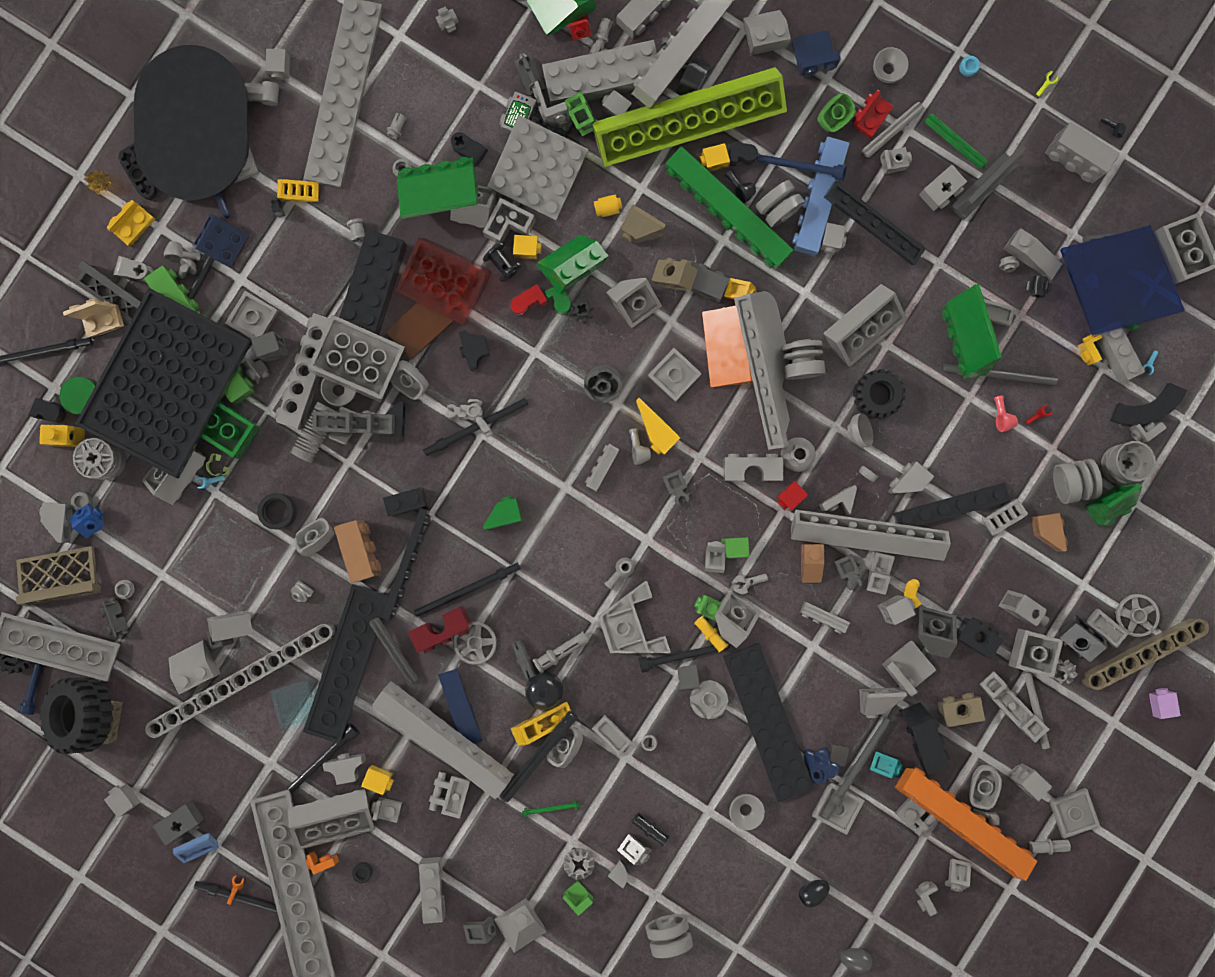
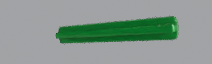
(956, 141)

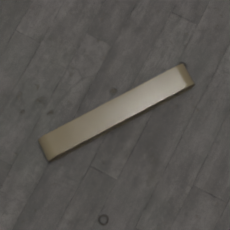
(1153, 649)

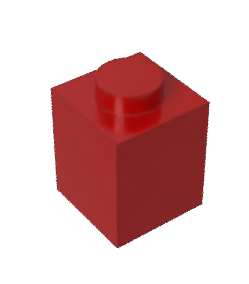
(791, 496)

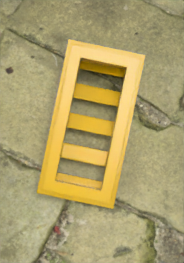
(289, 197)

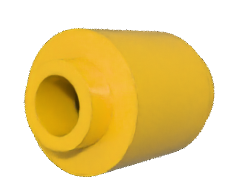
(608, 205)

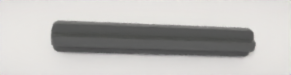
(393, 650)

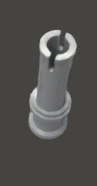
(552, 657)

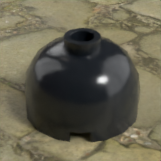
(544, 691)

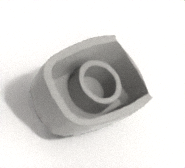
(409, 380)
(314, 537)
(566, 748)
(985, 787)

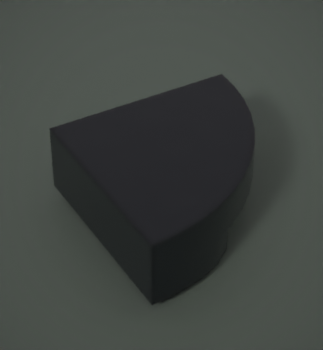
(277, 208)

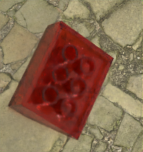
(443, 280)

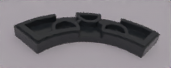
(1151, 412)

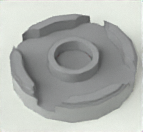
(709, 699)

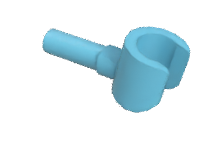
(1150, 362)
(207, 482)

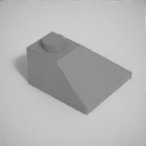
(634, 300)
(735, 618)
(879, 700)
(520, 925)

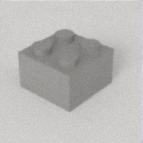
(1035, 653)

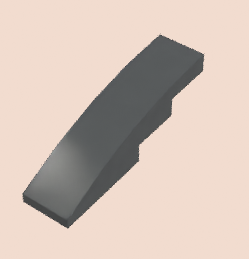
(353, 422)

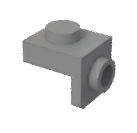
(715, 557)
(925, 889)

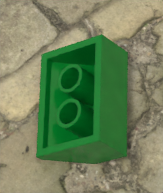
(572, 262)

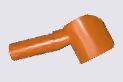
(236, 887)

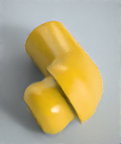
(911, 590)

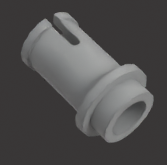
(396, 126)

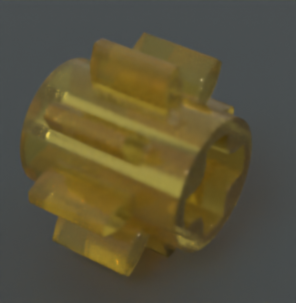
(102, 183)

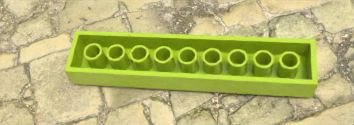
(690, 116)

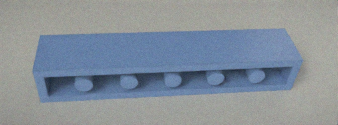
(816, 206)

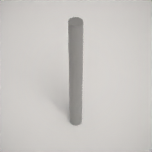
(1035, 705)

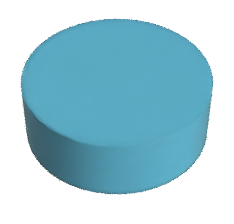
(969, 66)

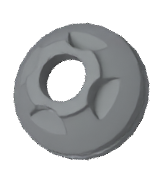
(896, 59)
(327, 393)
(860, 430)
(789, 459)
(749, 821)

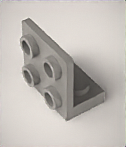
(909, 667)

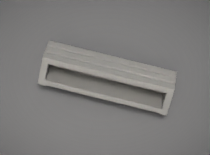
(602, 467)
(829, 620)

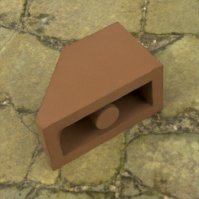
(812, 562)

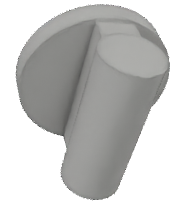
(187, 265)
(301, 592)

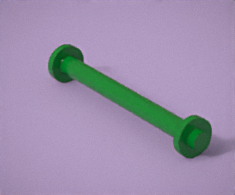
(552, 808)

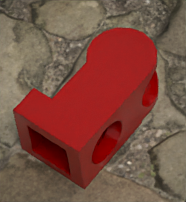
(527, 300)

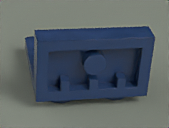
(220, 240)

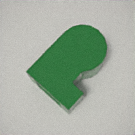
(561, 301)

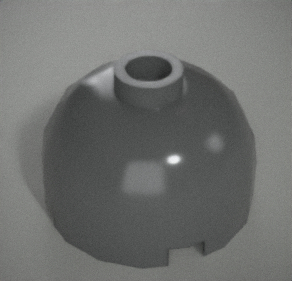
(603, 383)

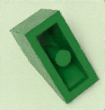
(504, 513)

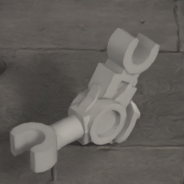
(473, 412)

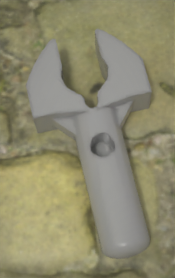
(748, 582)

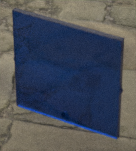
(1121, 280)

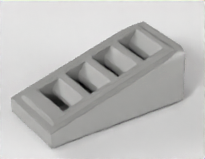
(1008, 506)

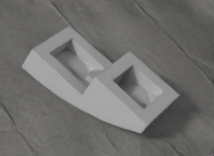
(880, 572)

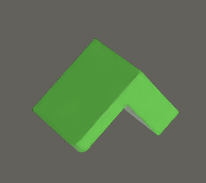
(736, 547)
(578, 897)

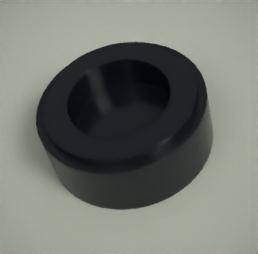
(362, 872)

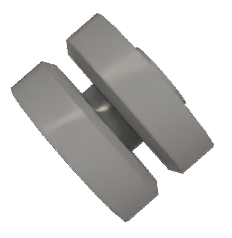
(780, 204)
(669, 936)

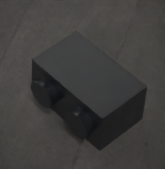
(405, 502)

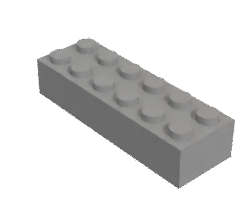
(598, 72)

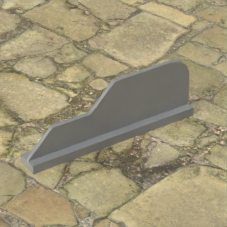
(763, 344)

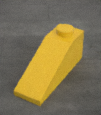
(658, 432)
(539, 725)

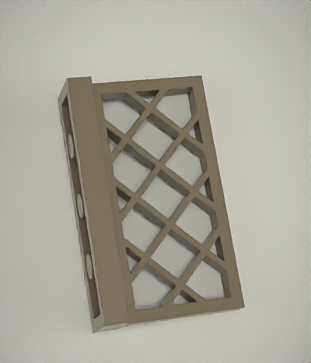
(63, 591)

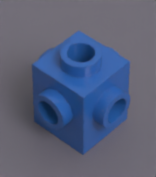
(87, 520)

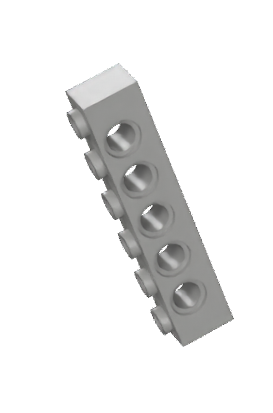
(295, 378)

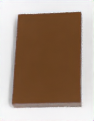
(418, 329)

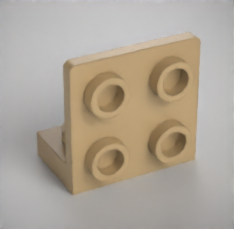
(97, 316)

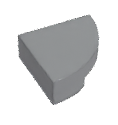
(619, 874)

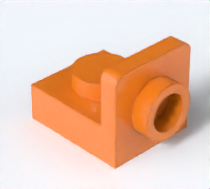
(324, 862)

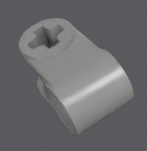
(131, 269)

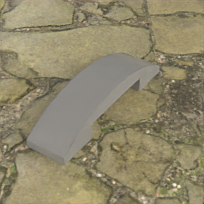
(1013, 707)

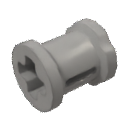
(357, 229)

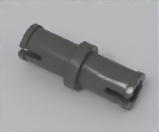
(523, 659)

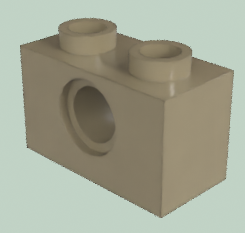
(674, 274)
(972, 711)

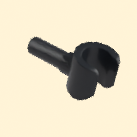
(1119, 128)

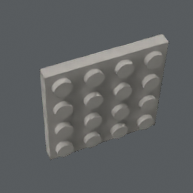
(537, 167)

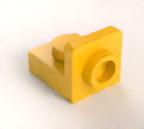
(738, 288)

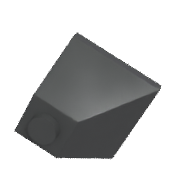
(937, 631)

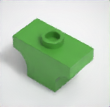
(580, 113)

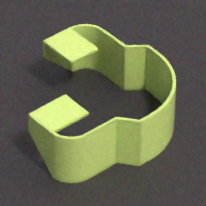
(218, 457)

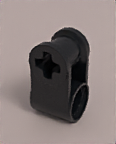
(469, 148)

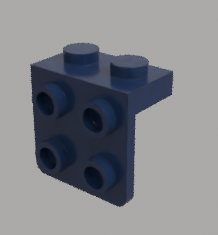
(815, 53)

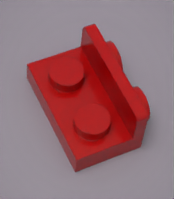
(873, 115)

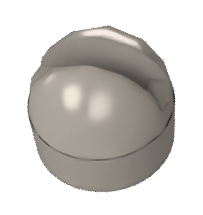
(646, 740)

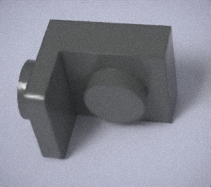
(480, 932)

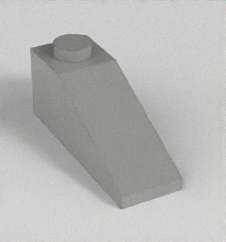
(1032, 253)

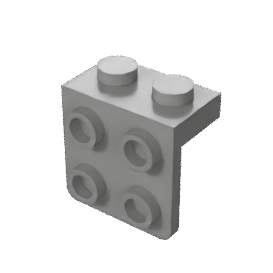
(556, 115)

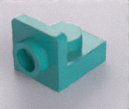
(886, 765)

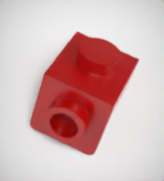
(580, 28)

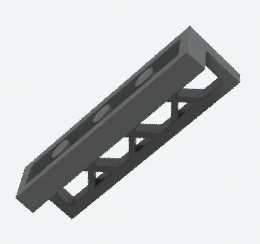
(113, 287)

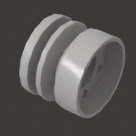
(803, 359)
(109, 460)
(1138, 462)
(1077, 481)

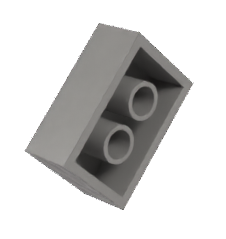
(1081, 153)
(1186, 248)

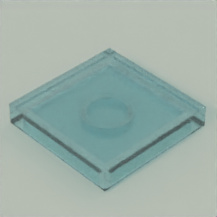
(292, 702)

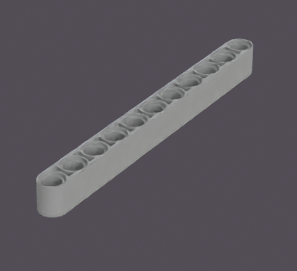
(234, 686)

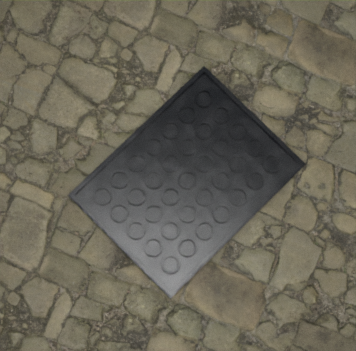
(163, 383)

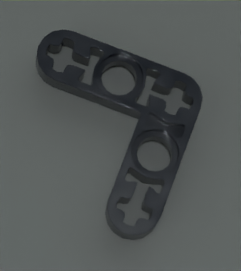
(130, 150)

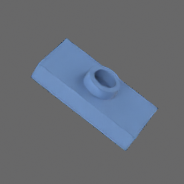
(196, 848)

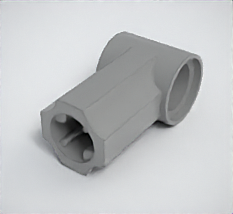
(266, 93)

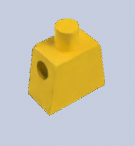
(59, 435)

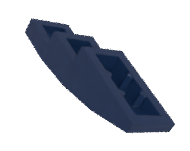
(459, 705)

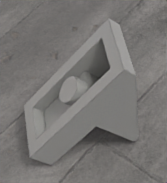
(845, 499)

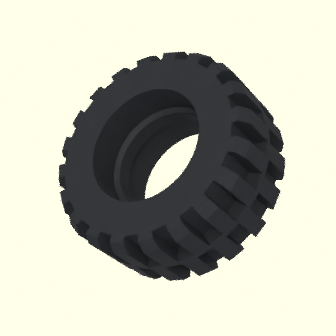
(76, 715)

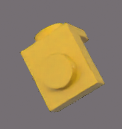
(1088, 350)

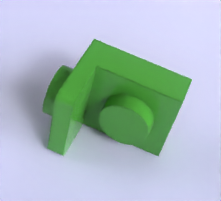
(707, 606)

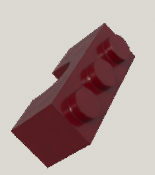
(455, 623)

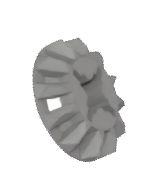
(577, 855)

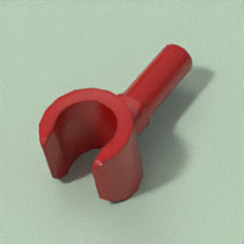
(1040, 413)

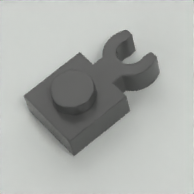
(675, 483)
(847, 569)

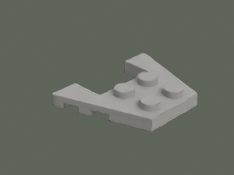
(623, 627)

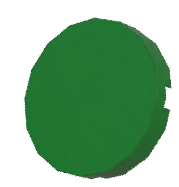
(75, 394)

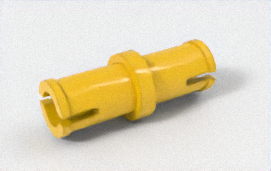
(711, 634)

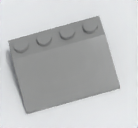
(355, 358)

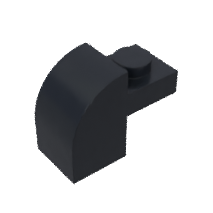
(693, 76)

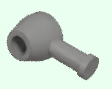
(175, 253)
(639, 453)
(619, 572)

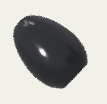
(814, 892)

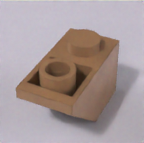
(1050, 530)

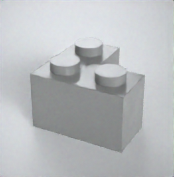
(507, 217)

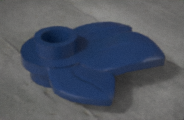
(820, 763)

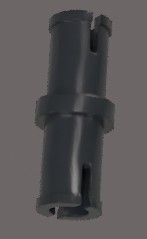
(650, 829)

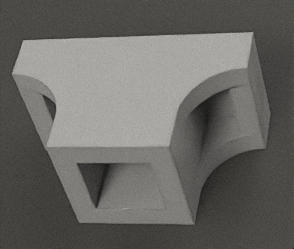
(345, 767)

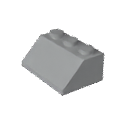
(168, 487)

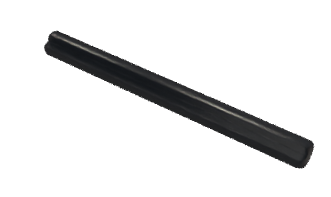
(538, 756)

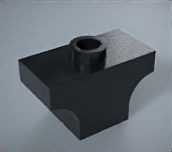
(473, 349)

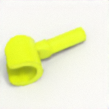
(1047, 83)

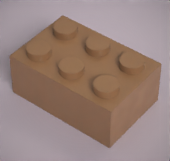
(357, 550)

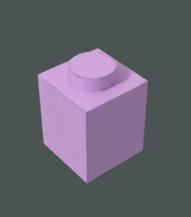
(1164, 703)

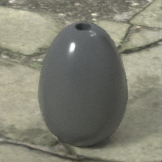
(856, 960)

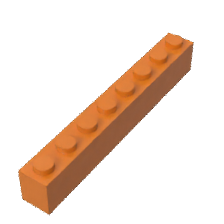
(966, 824)

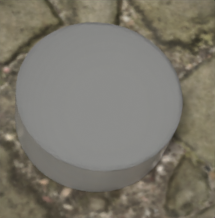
(868, 474)
(80, 499)

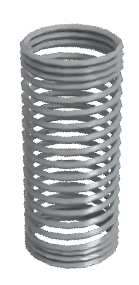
(305, 455)

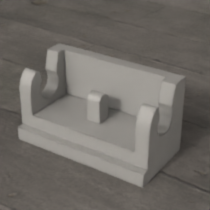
(229, 626)

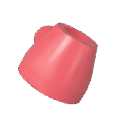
(1004, 420)

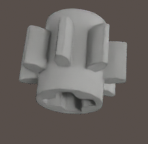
(447, 19)
(1065, 671)

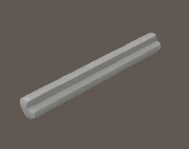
(893, 129)

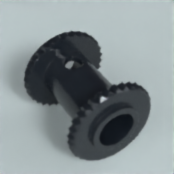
(500, 261)

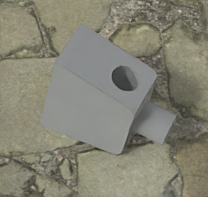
(1024, 608)

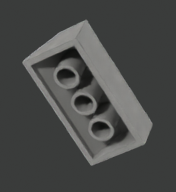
(865, 325)
(330, 819)

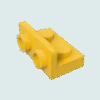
(130, 222)

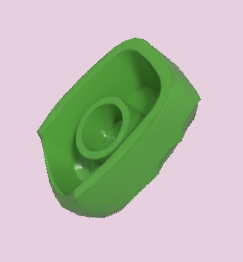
(836, 113)

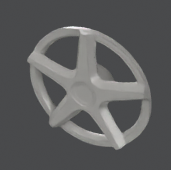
(1137, 615)
(475, 643)

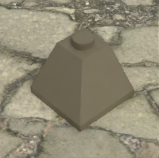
(641, 226)

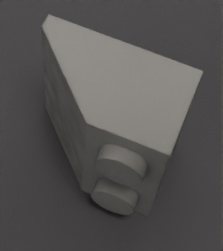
(766, 32)
(478, 214)
(192, 667)

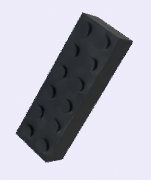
(373, 281)

